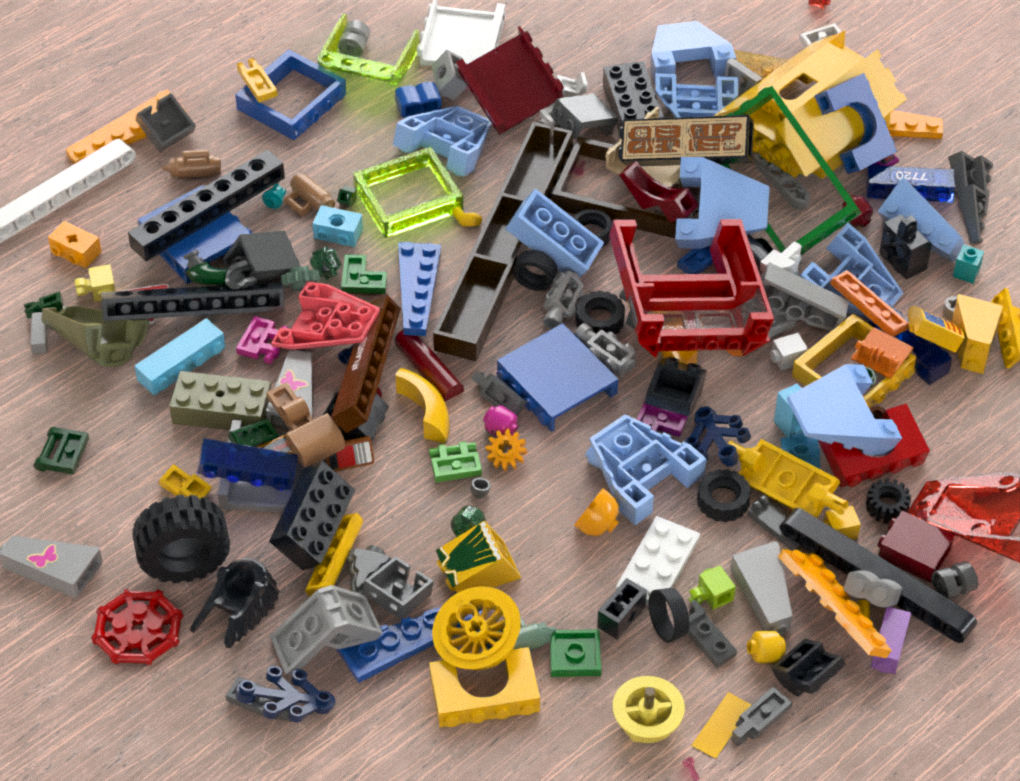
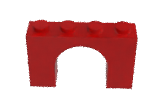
(854, 467)

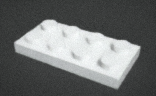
(661, 556)

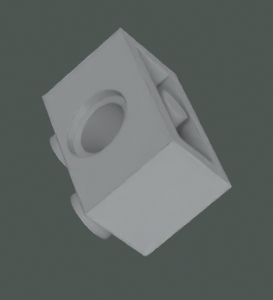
(447, 76)

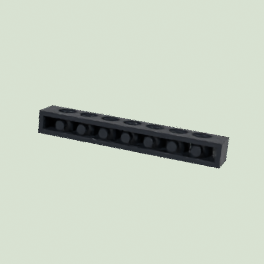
(206, 205)
(191, 301)

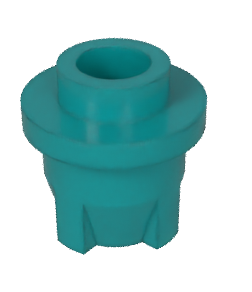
(274, 196)

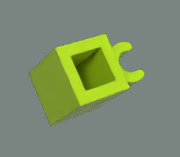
(713, 587)

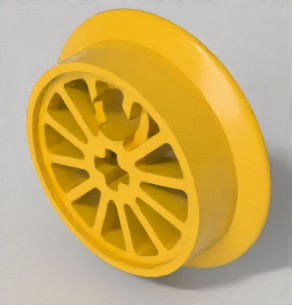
(467, 603)

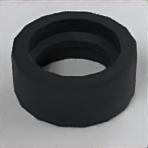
(596, 217)
(529, 279)

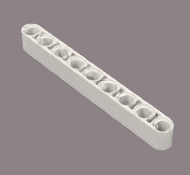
(64, 187)

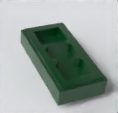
(254, 434)

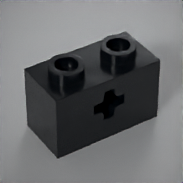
(621, 608)

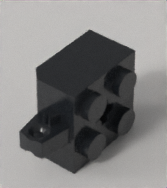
(905, 246)

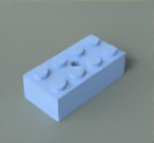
(553, 231)

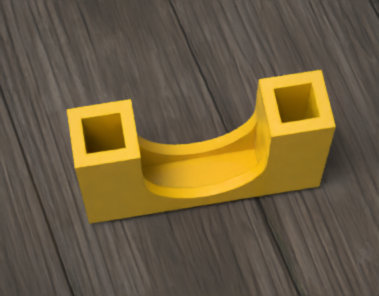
(458, 707)

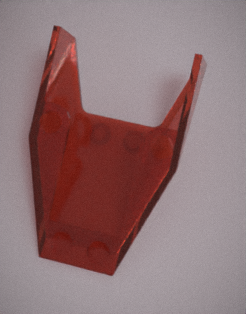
(975, 509)

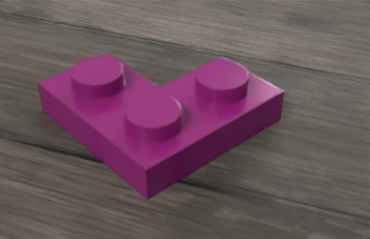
(662, 419)

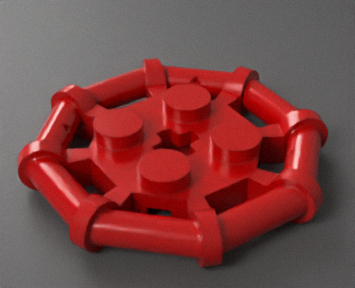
(133, 615)

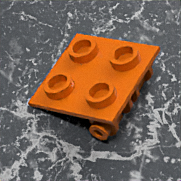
(881, 352)

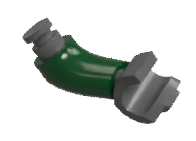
(205, 275)

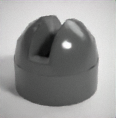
(480, 487)

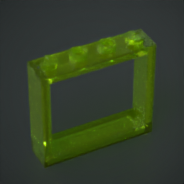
(415, 215)

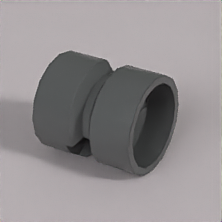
(955, 580)

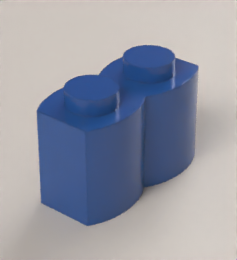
(417, 99)

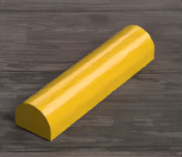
(337, 553)

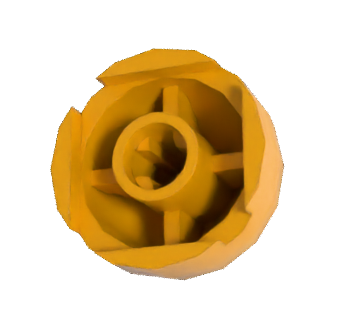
(599, 515)

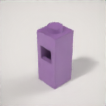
(894, 631)

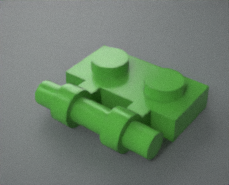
(455, 466)

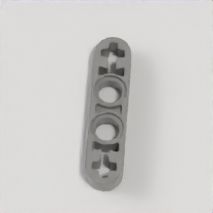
(782, 179)

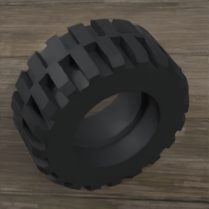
(202, 536)

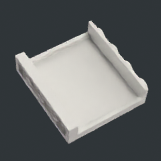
(459, 31)

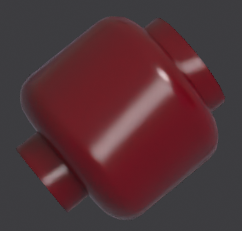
(867, 211)

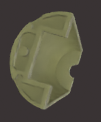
(102, 341)

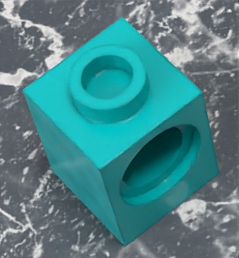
(968, 264)

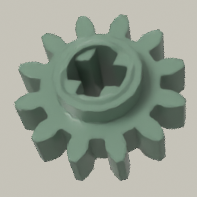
(298, 277)

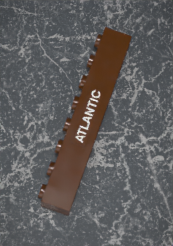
(365, 368)

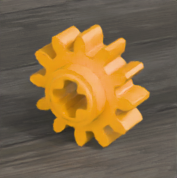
(512, 455)

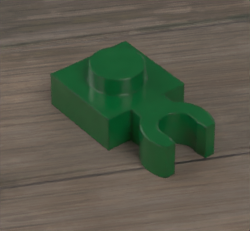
(53, 300)

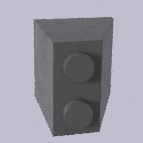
(266, 254)

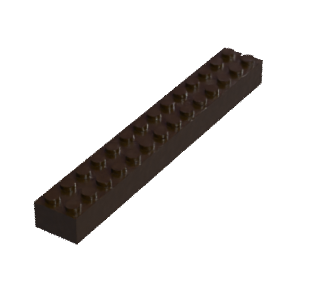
(491, 262)

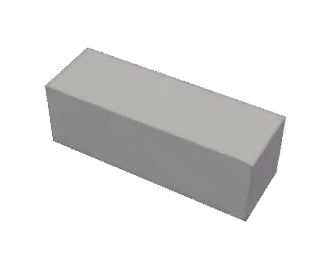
(39, 334)

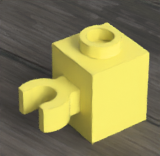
(100, 281)

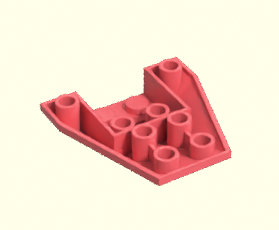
(327, 319)

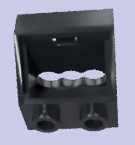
(676, 386)
(369, 428)

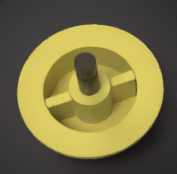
(648, 708)

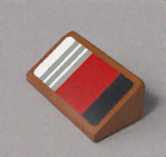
(356, 454)

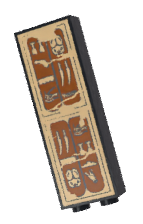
(668, 139)

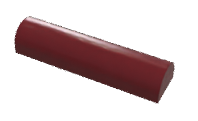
(429, 365)

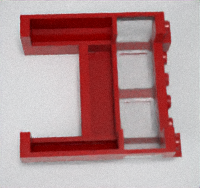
(697, 309)

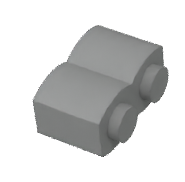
(877, 591)

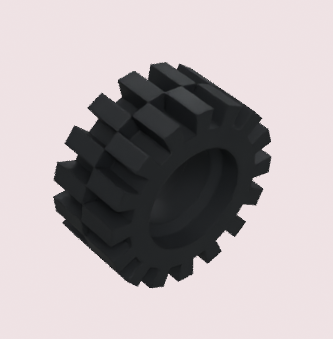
(889, 490)

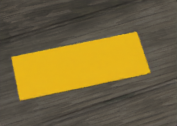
(720, 725)

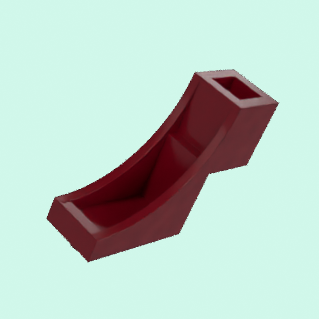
(649, 193)

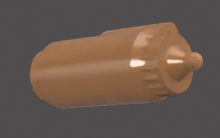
(194, 164)
(310, 192)

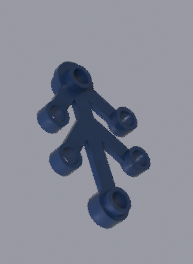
(707, 418)
(315, 700)

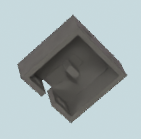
(167, 124)
(392, 592)

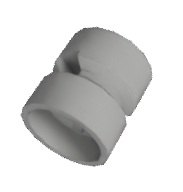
(354, 38)

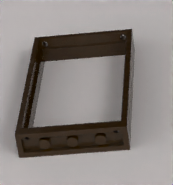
(575, 203)

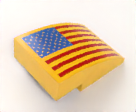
(935, 328)

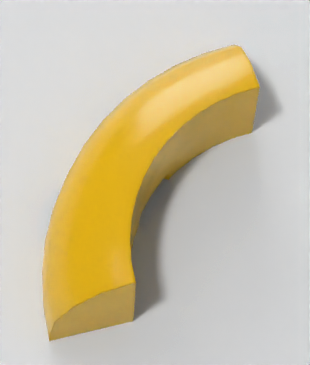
(423, 393)

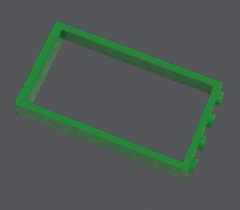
(834, 222)

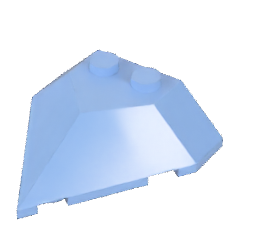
(695, 99)

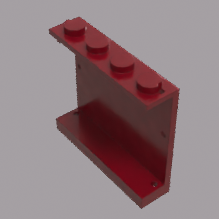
(511, 82)

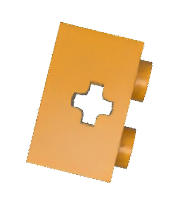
(74, 244)

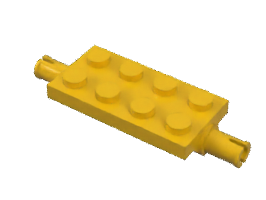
(788, 479)

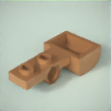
(307, 437)

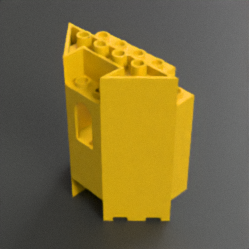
(827, 64)

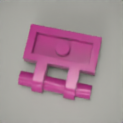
(256, 338)

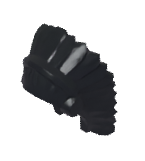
(245, 592)

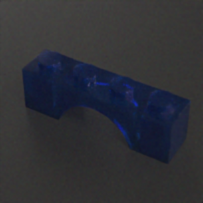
(931, 360)

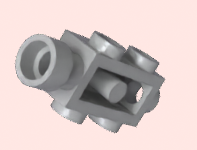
(562, 298)
(608, 349)

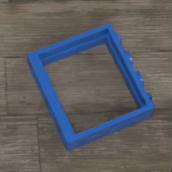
(310, 114)

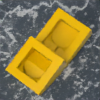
(181, 483)

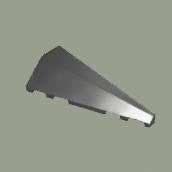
(971, 185)

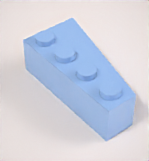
(908, 201)

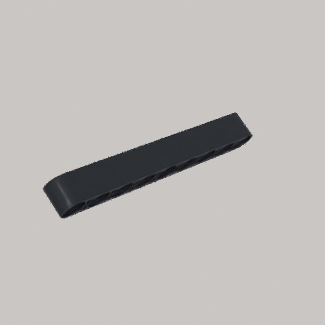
(850, 556)

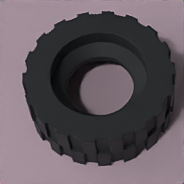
(604, 301)
(723, 511)

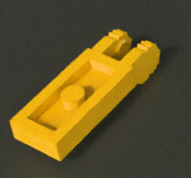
(257, 80)

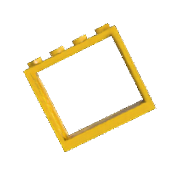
(849, 328)

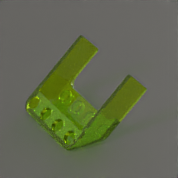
(365, 68)

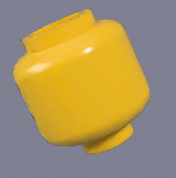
(766, 646)

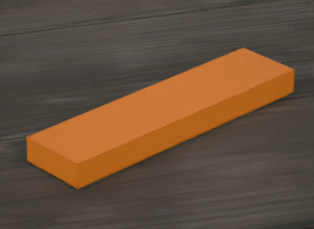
(869, 303)

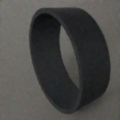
(660, 617)

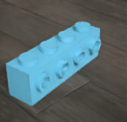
(179, 355)

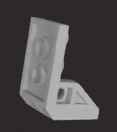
(329, 619)

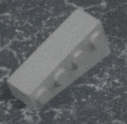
(802, 299)

